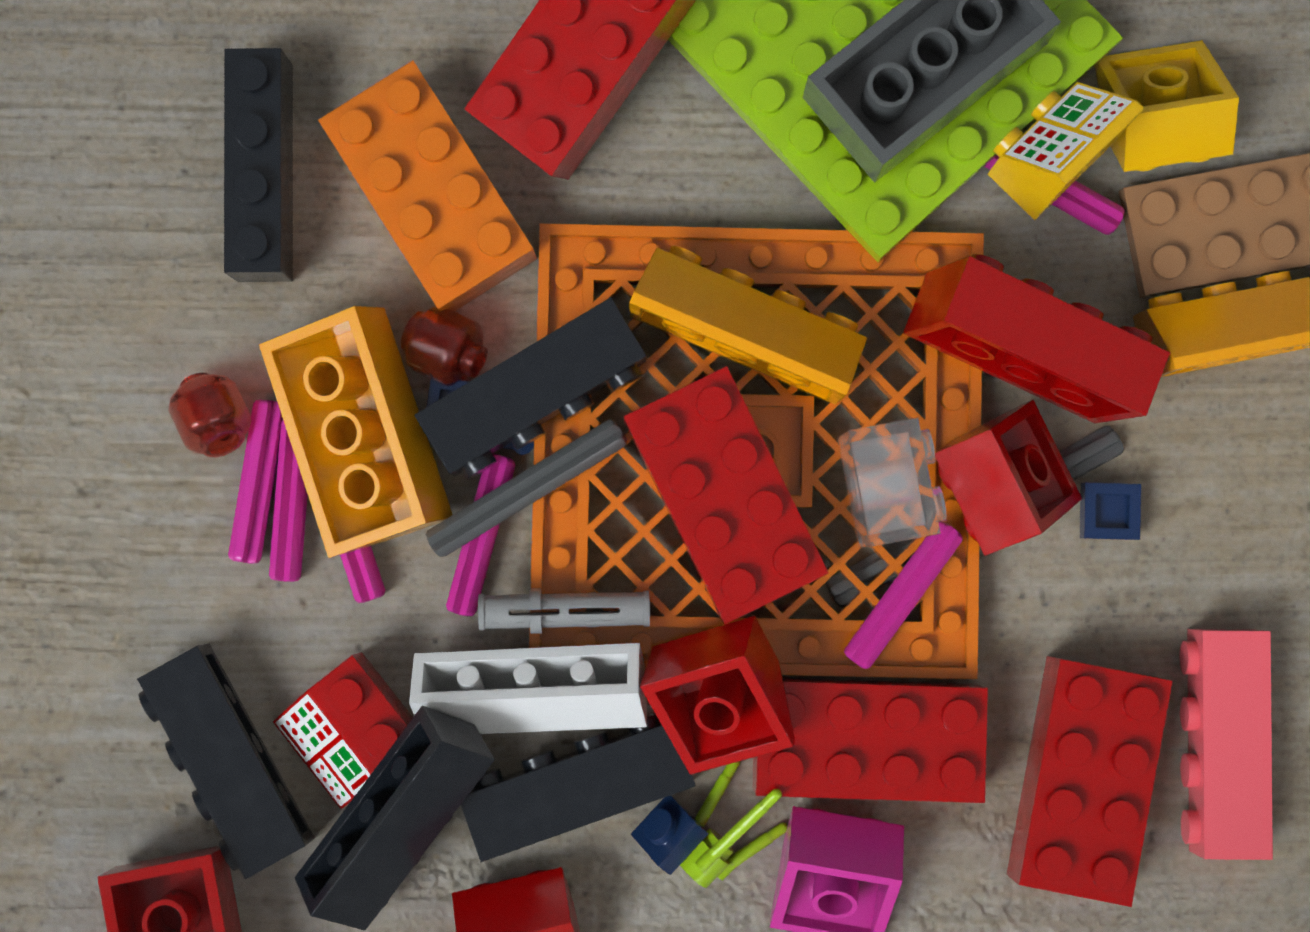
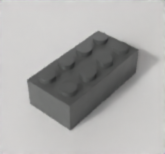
(922, 72)

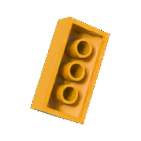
(1230, 323)
(748, 325)
(355, 430)

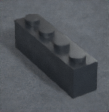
(258, 165)
(531, 389)
(225, 760)
(573, 789)
(393, 818)

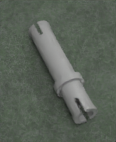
(495, 613)

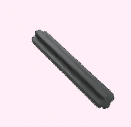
(526, 488)

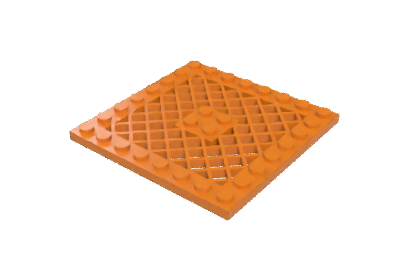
(584, 254)

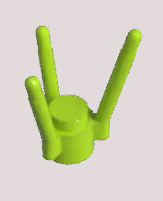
(714, 854)

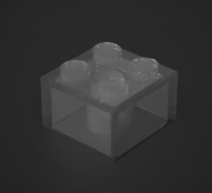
(891, 482)

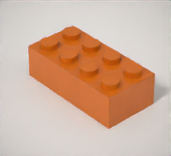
(428, 188)

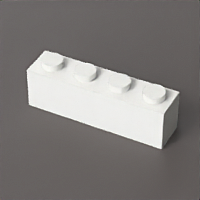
(534, 687)

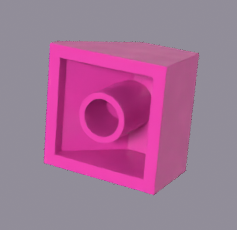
(837, 873)

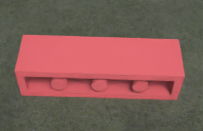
(1227, 744)

